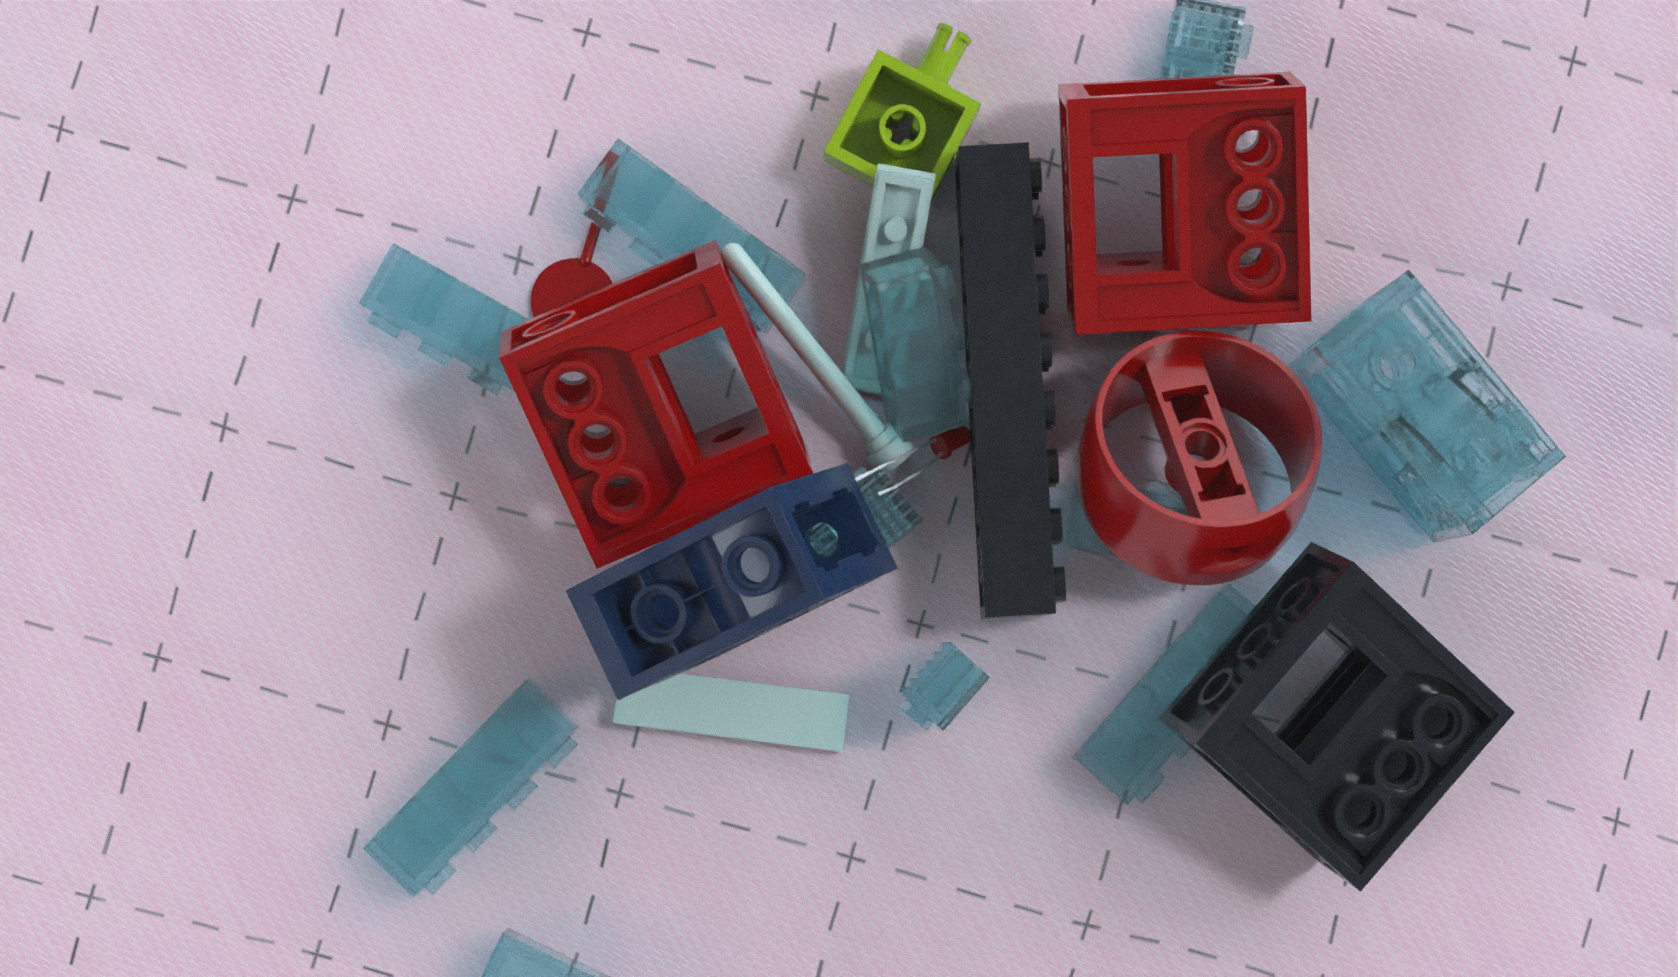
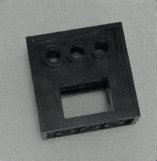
(1370, 738)

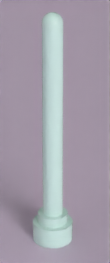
(880, 439)

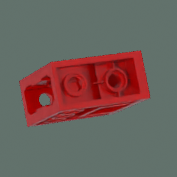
(1201, 179)
(649, 439)

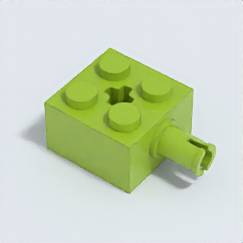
(901, 93)

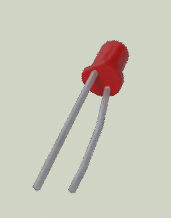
(942, 447)

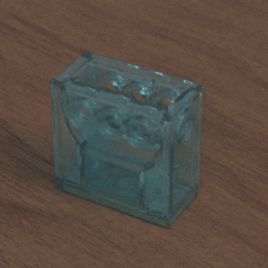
(1445, 425)

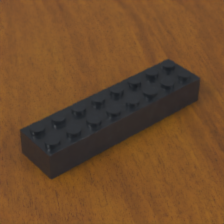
(1006, 380)

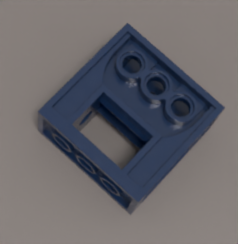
(729, 580)

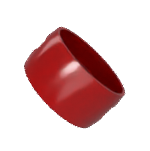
(1185, 384)

